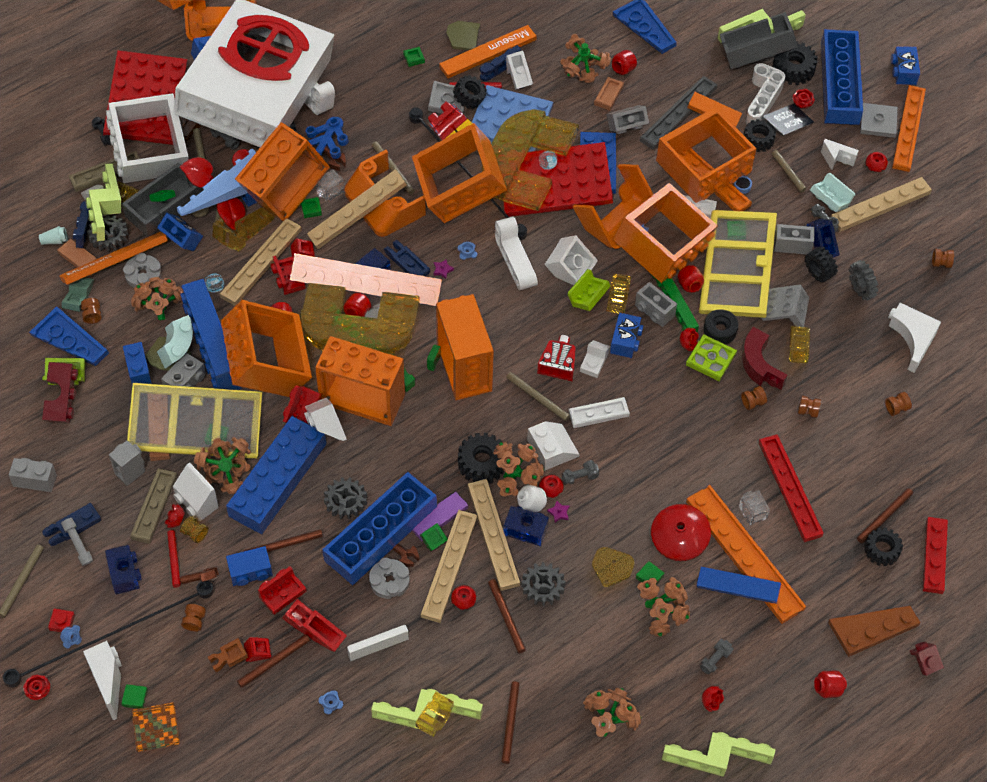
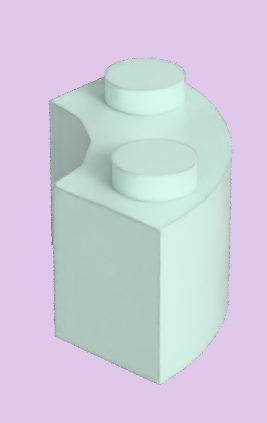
(177, 341)

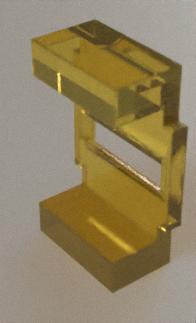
(235, 241)
(440, 705)

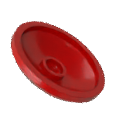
(681, 543)

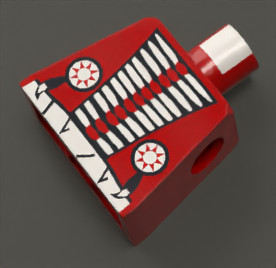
(558, 359)

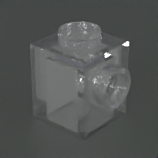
(330, 185)
(754, 507)

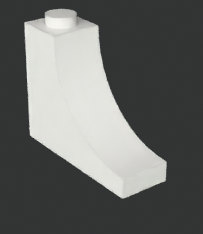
(916, 330)

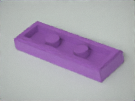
(442, 513)

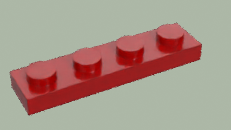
(935, 555)

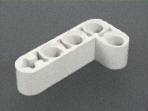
(771, 84)
(321, 98)
(514, 254)

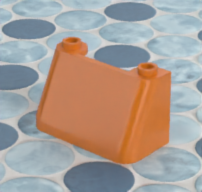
(203, 20)

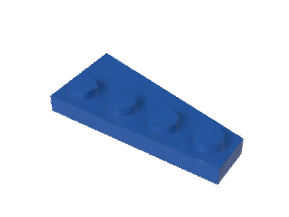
(644, 22)
(68, 336)

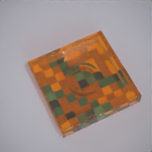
(155, 727)

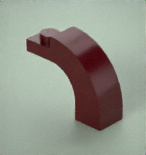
(755, 364)

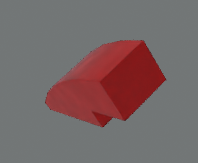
(314, 626)

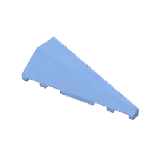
(218, 189)

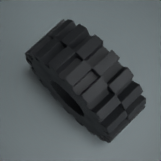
(797, 72)
(479, 470)

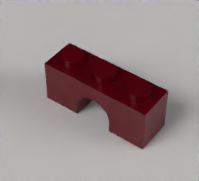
(60, 409)

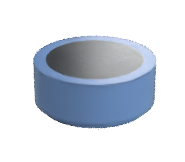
(743, 184)

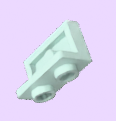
(833, 193)

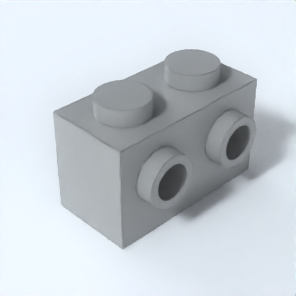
(627, 118)
(793, 239)
(655, 304)
(185, 372)
(127, 462)
(32, 474)

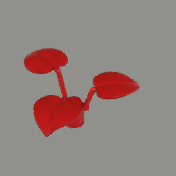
(199, 174)

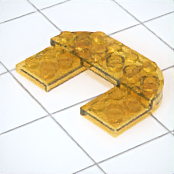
(512, 144)
(386, 333)

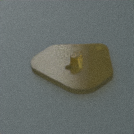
(610, 571)

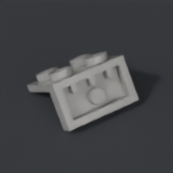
(787, 303)

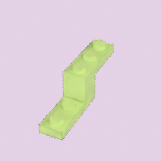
(796, 21)
(103, 202)
(407, 717)
(718, 753)

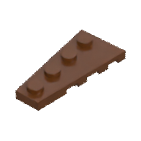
(871, 628)

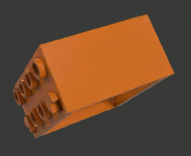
(708, 124)
(285, 171)
(468, 193)
(648, 250)
(288, 343)
(464, 346)
(355, 380)

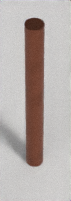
(885, 515)
(291, 541)
(506, 616)
(273, 661)
(508, 738)

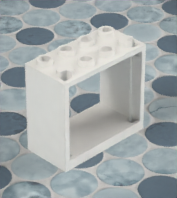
(140, 109)

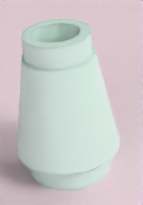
(54, 236)

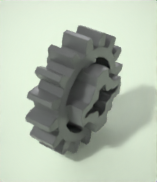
(115, 233)
(863, 280)
(343, 490)
(541, 591)

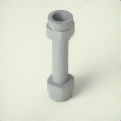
(84, 556)

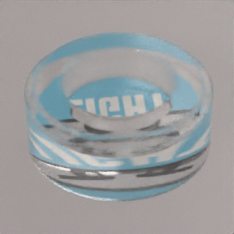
(548, 160)
(214, 282)

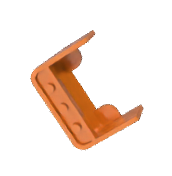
(632, 192)
(392, 213)

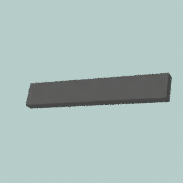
(676, 113)

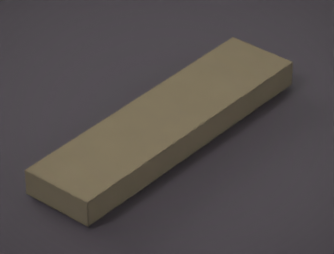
(93, 175)
(153, 506)

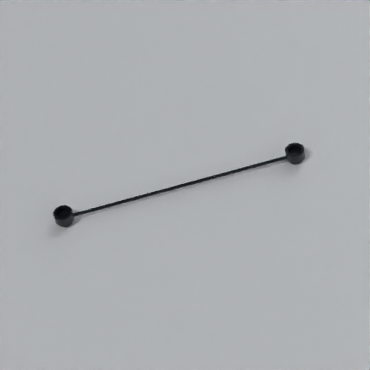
(416, 117)
(13, 678)

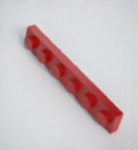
(791, 488)

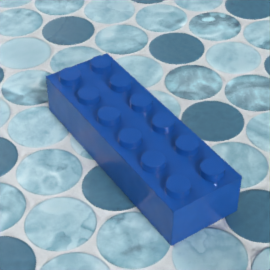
(841, 77)
(207, 333)
(276, 475)
(379, 528)

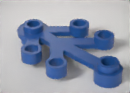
(332, 126)

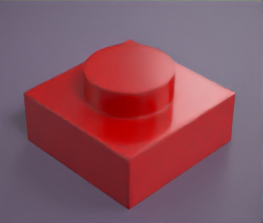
(61, 619)

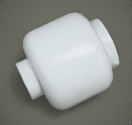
(532, 498)

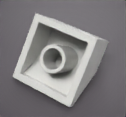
(570, 260)
(324, 418)
(551, 444)
(195, 493)

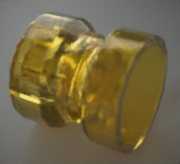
(195, 530)

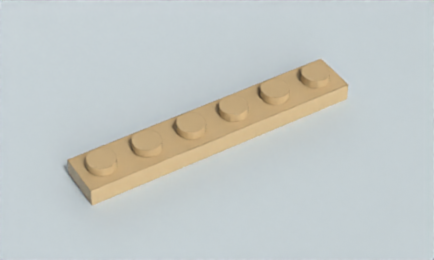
(882, 203)
(357, 209)
(260, 262)
(493, 535)
(449, 566)

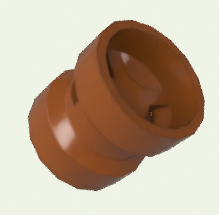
(942, 258)
(91, 310)
(753, 398)
(899, 403)
(809, 406)
(193, 617)

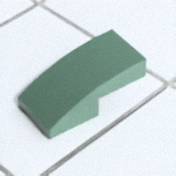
(77, 293)

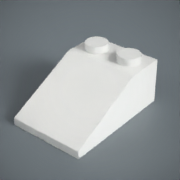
(105, 668)

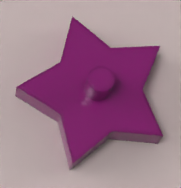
(442, 268)
(559, 511)

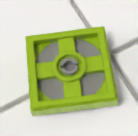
(711, 357)

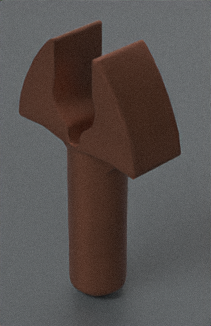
(332, 163)
(406, 552)
(207, 574)

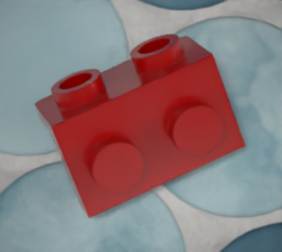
(283, 270)
(299, 398)
(281, 590)

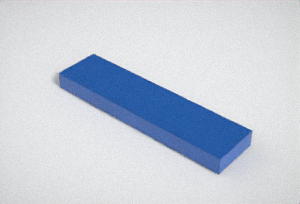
(738, 585)

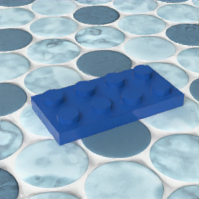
(610, 142)

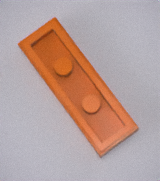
(702, 104)

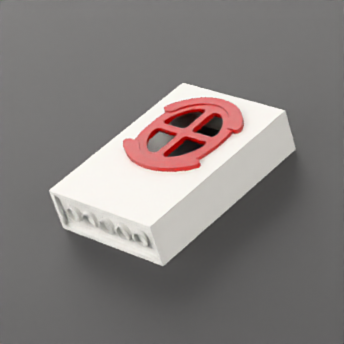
(239, 94)

